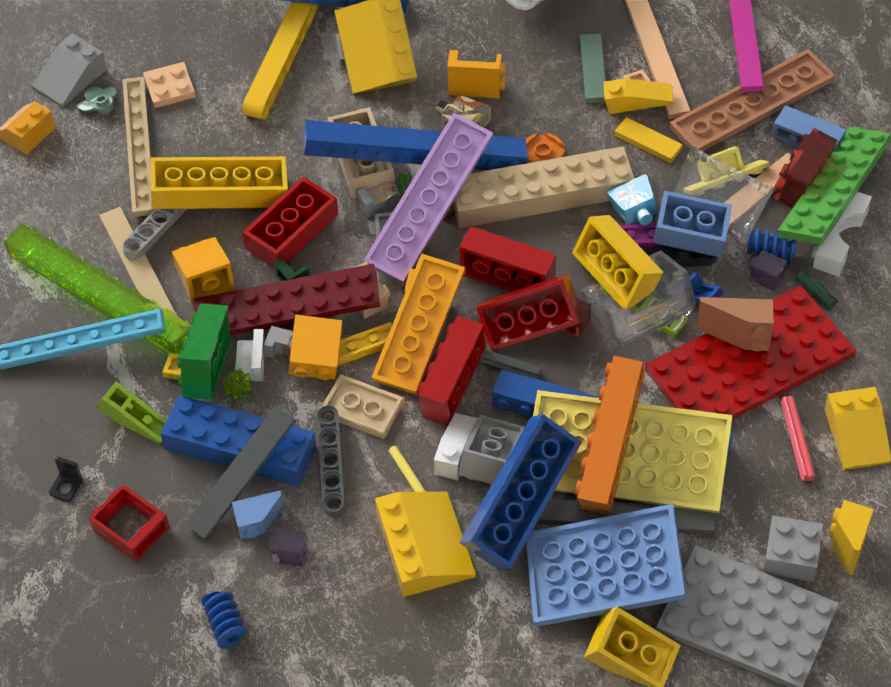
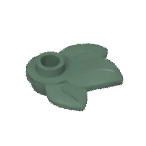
(98, 100)

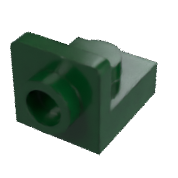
(287, 272)

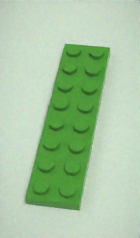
(835, 186)

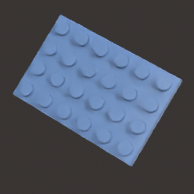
(605, 564)

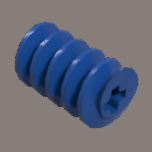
(771, 244)
(224, 618)

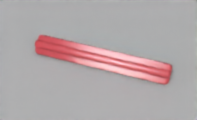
(797, 438)

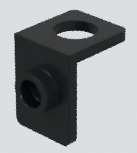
(68, 473)

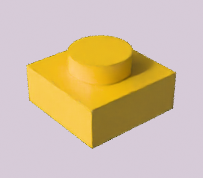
(170, 369)

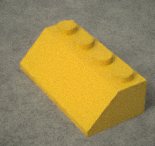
(616, 261)

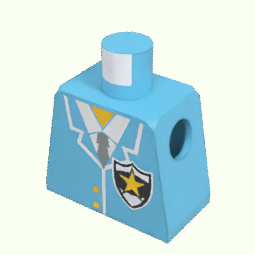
(634, 201)

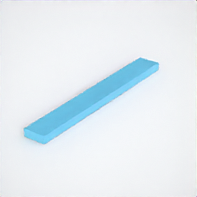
(82, 338)

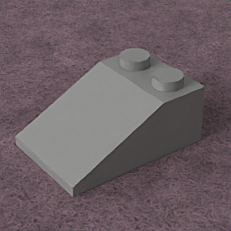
(69, 70)
(488, 448)

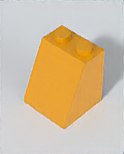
(204, 269)

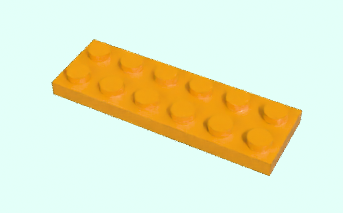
(418, 324)

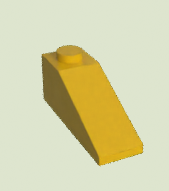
(633, 94)

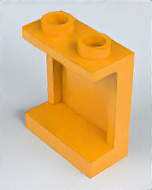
(475, 77)
(315, 347)

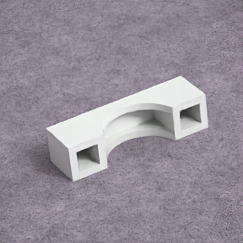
(834, 251)

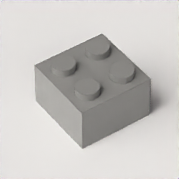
(793, 548)

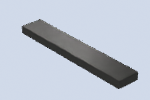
(240, 472)

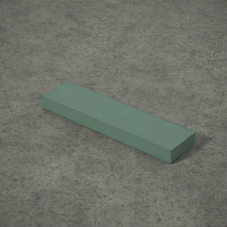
(592, 67)

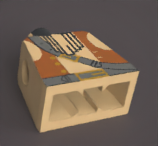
(467, 108)

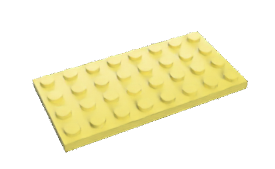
(669, 457)

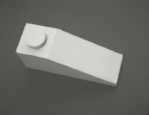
(451, 446)

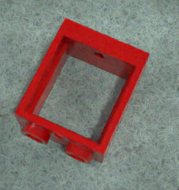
(145, 537)

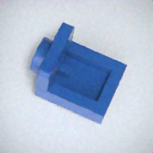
(703, 289)

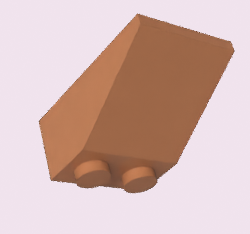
(738, 321)

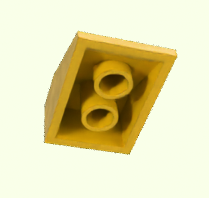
(858, 428)
(632, 649)

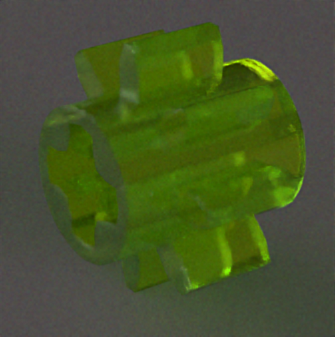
(237, 383)

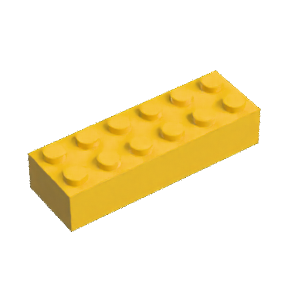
(217, 182)

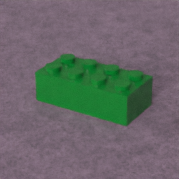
(204, 351)

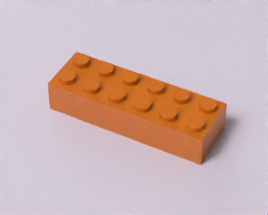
(611, 435)

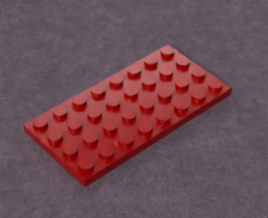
(731, 381)

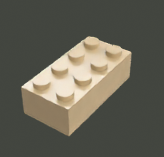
(363, 173)

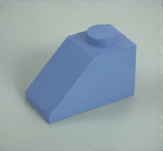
(257, 513)

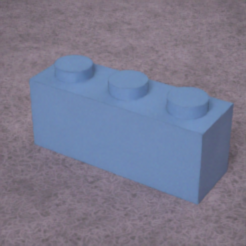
(793, 125)

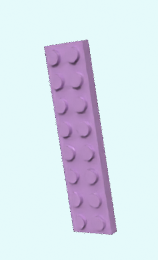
(428, 198)

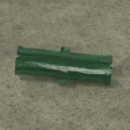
(816, 290)

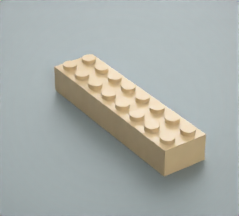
(541, 187)

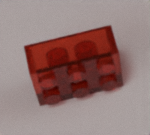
(803, 166)

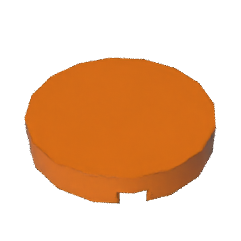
(544, 147)

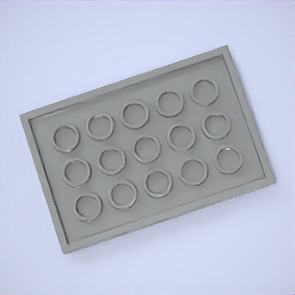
(749, 618)

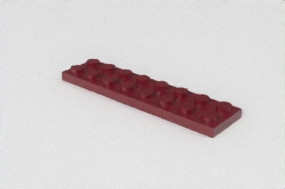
(311, 296)

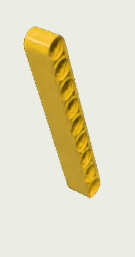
(278, 60)

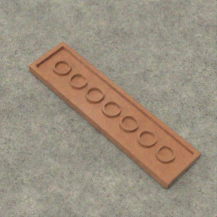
(737, 110)

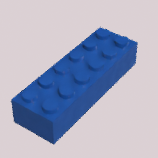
(221, 433)
(520, 492)

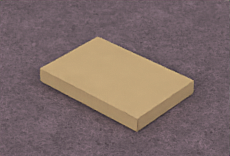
(363, 406)

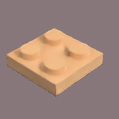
(169, 85)

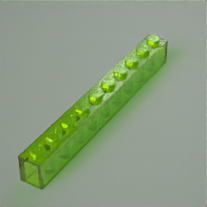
(91, 284)

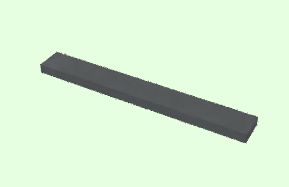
(569, 511)

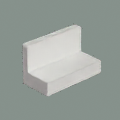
(251, 356)

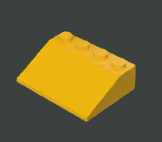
(375, 45)
(423, 540)

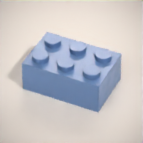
(692, 224)

